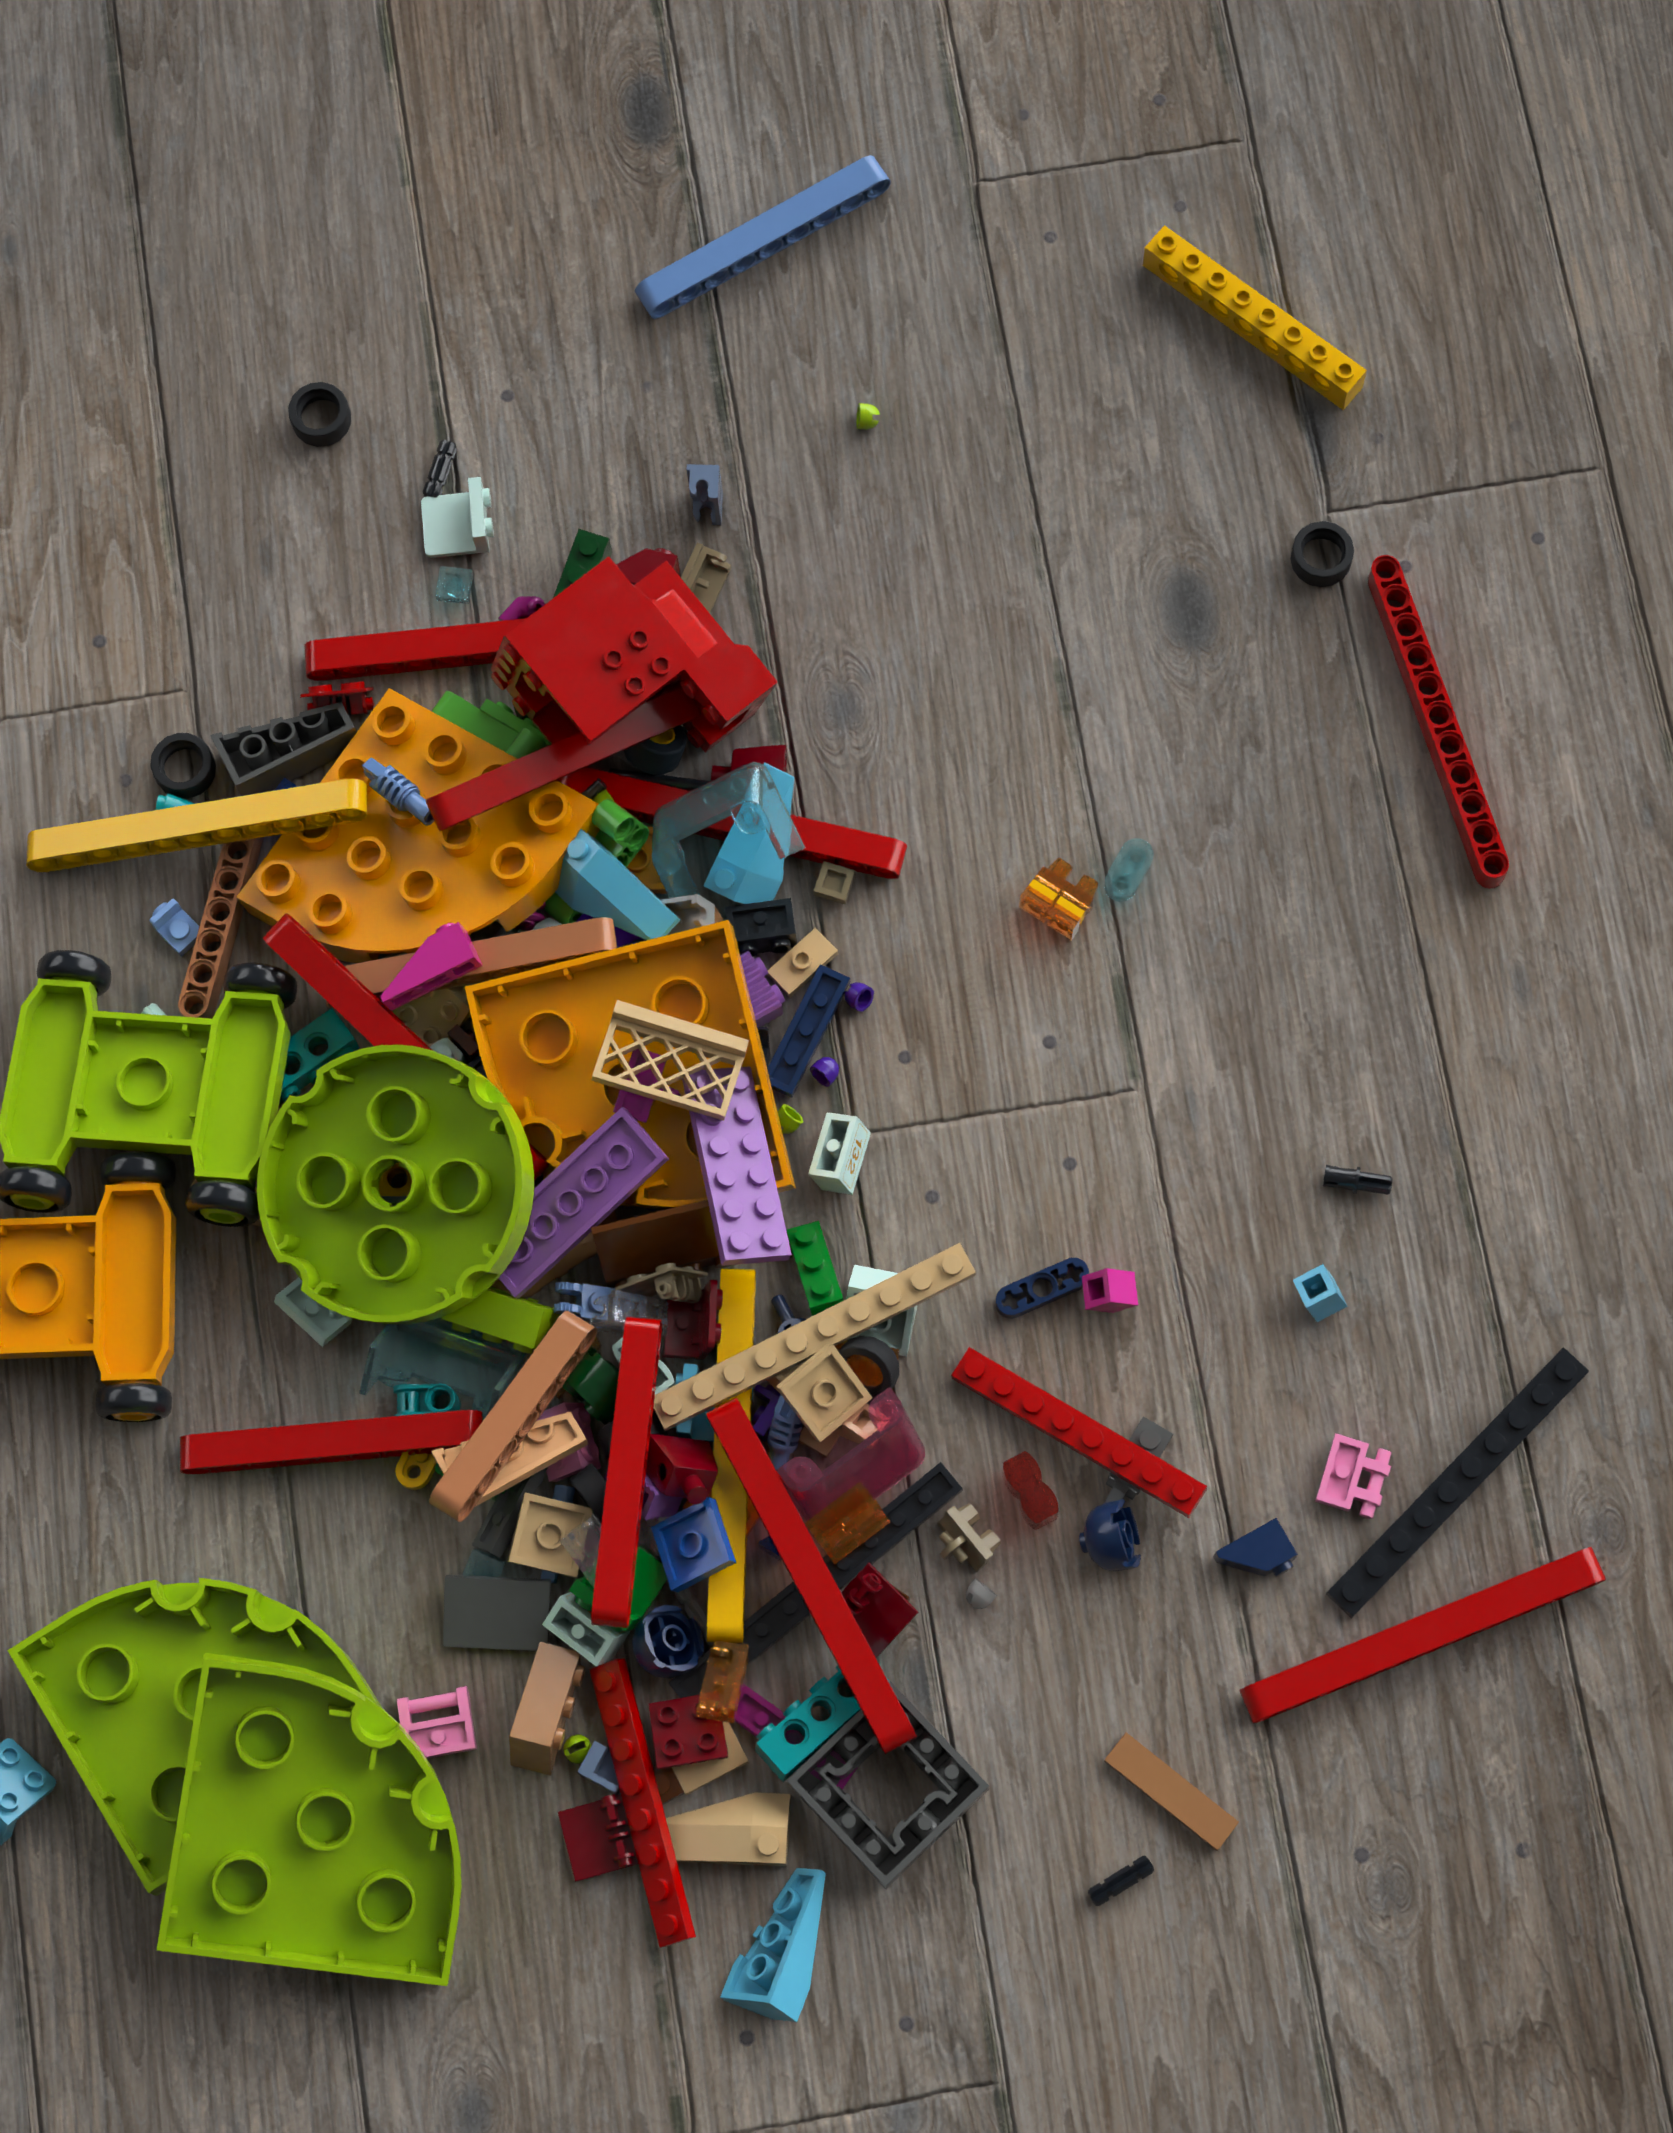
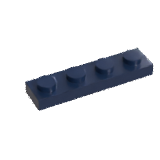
(806, 1029)

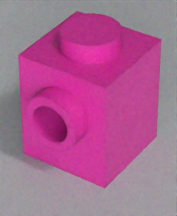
(1109, 1290)

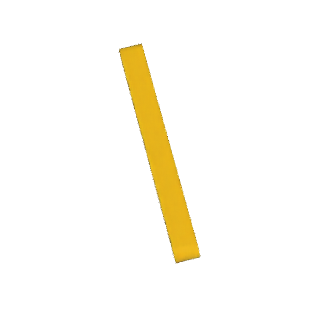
(197, 825)
(727, 1586)

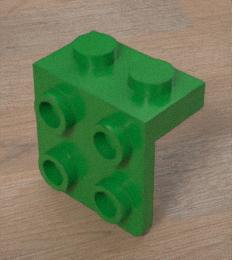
(648, 1582)

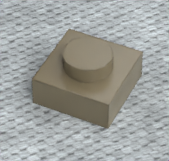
(834, 882)

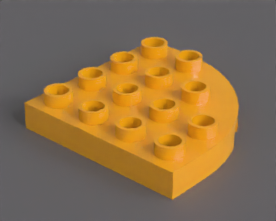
(394, 879)
(548, 1024)

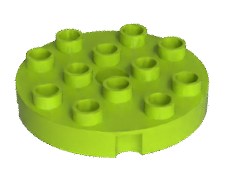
(464, 1200)

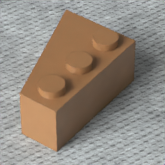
(544, 1708)

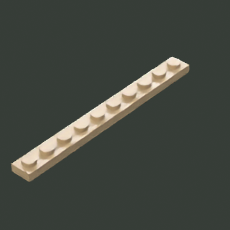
(809, 1336)

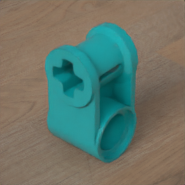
(422, 1398)

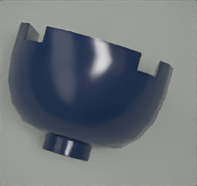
(1110, 1537)
(667, 1642)

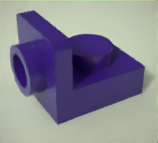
(763, 1416)

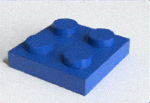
(693, 1545)

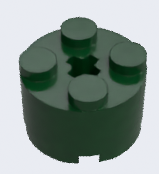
(596, 1383)

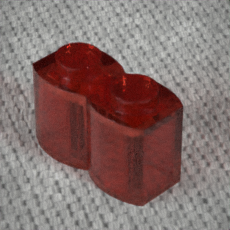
(1025, 1483)

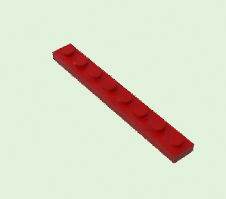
(1079, 1432)
(642, 1803)

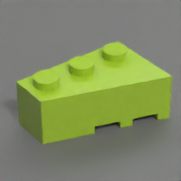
(506, 1318)

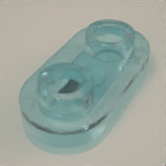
(1127, 871)

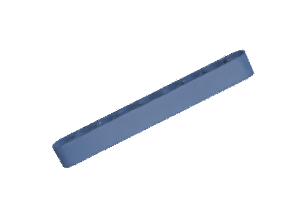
(762, 237)

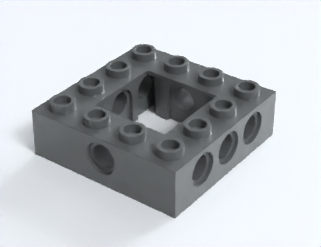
(882, 1856)

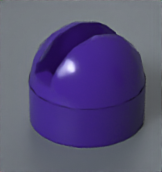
(859, 996)
(825, 1071)

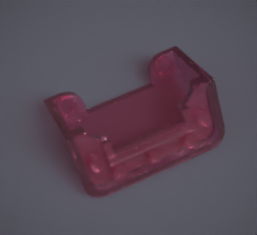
(876, 1462)

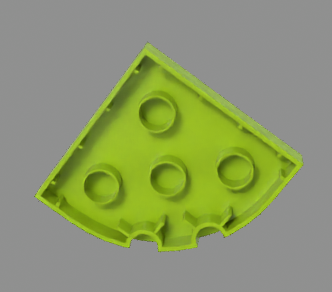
(125, 1689)
(309, 1832)

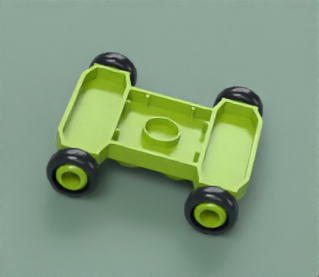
(144, 1085)

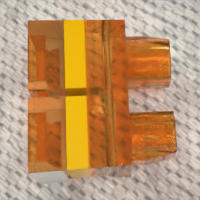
(1057, 900)

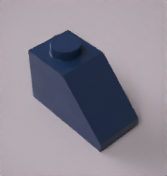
(1260, 1551)

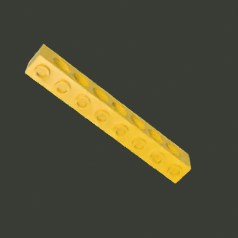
(1254, 317)

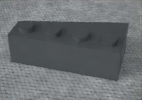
(284, 748)

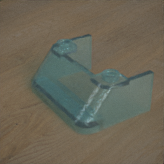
(745, 795)
(443, 1356)

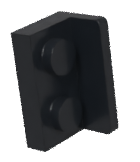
(763, 926)

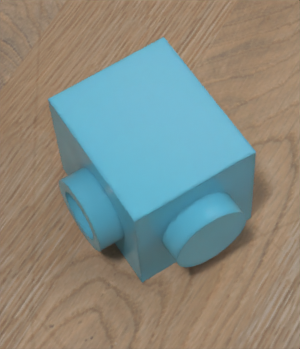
(1320, 1293)

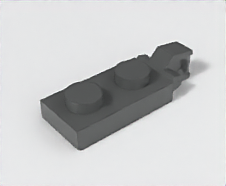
(1149, 1437)

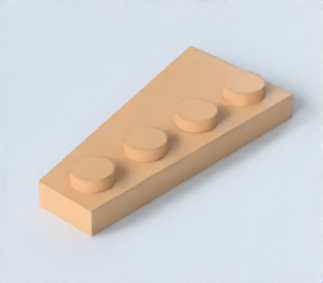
(543, 1446)

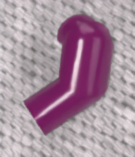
(522, 608)

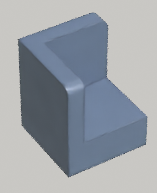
(599, 1768)

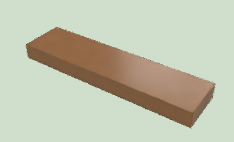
(1171, 1791)

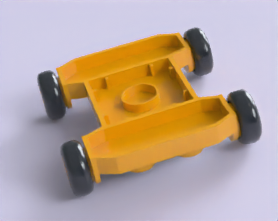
(100, 1287)

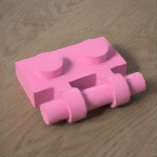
(1342, 1475)

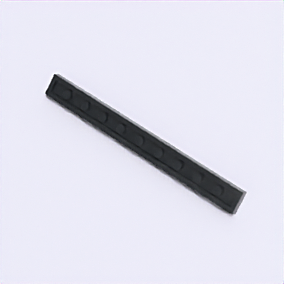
(1457, 1482)
(788, 1607)

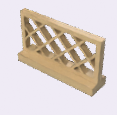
(684, 1037)

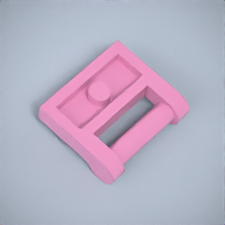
(444, 1734)

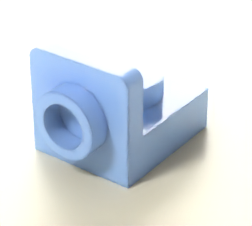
(175, 926)

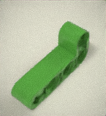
(487, 728)
(620, 835)

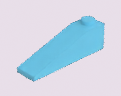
(748, 863)
(603, 887)
(779, 1964)

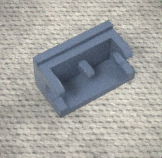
(706, 490)

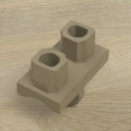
(963, 1540)

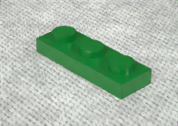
(814, 1267)

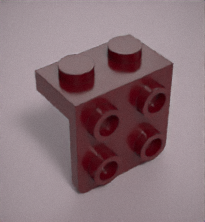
(693, 1327)

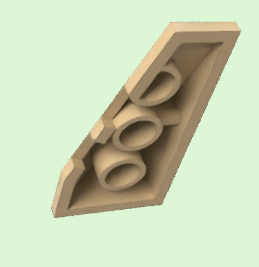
(734, 1831)

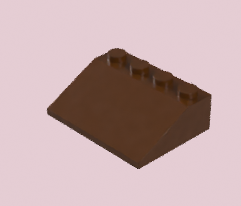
(668, 1236)

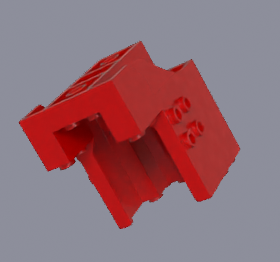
(620, 644)

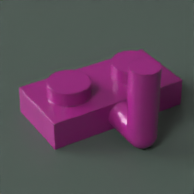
(636, 1104)

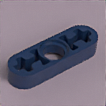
(1015, 1290)

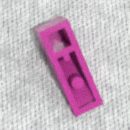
(436, 962)

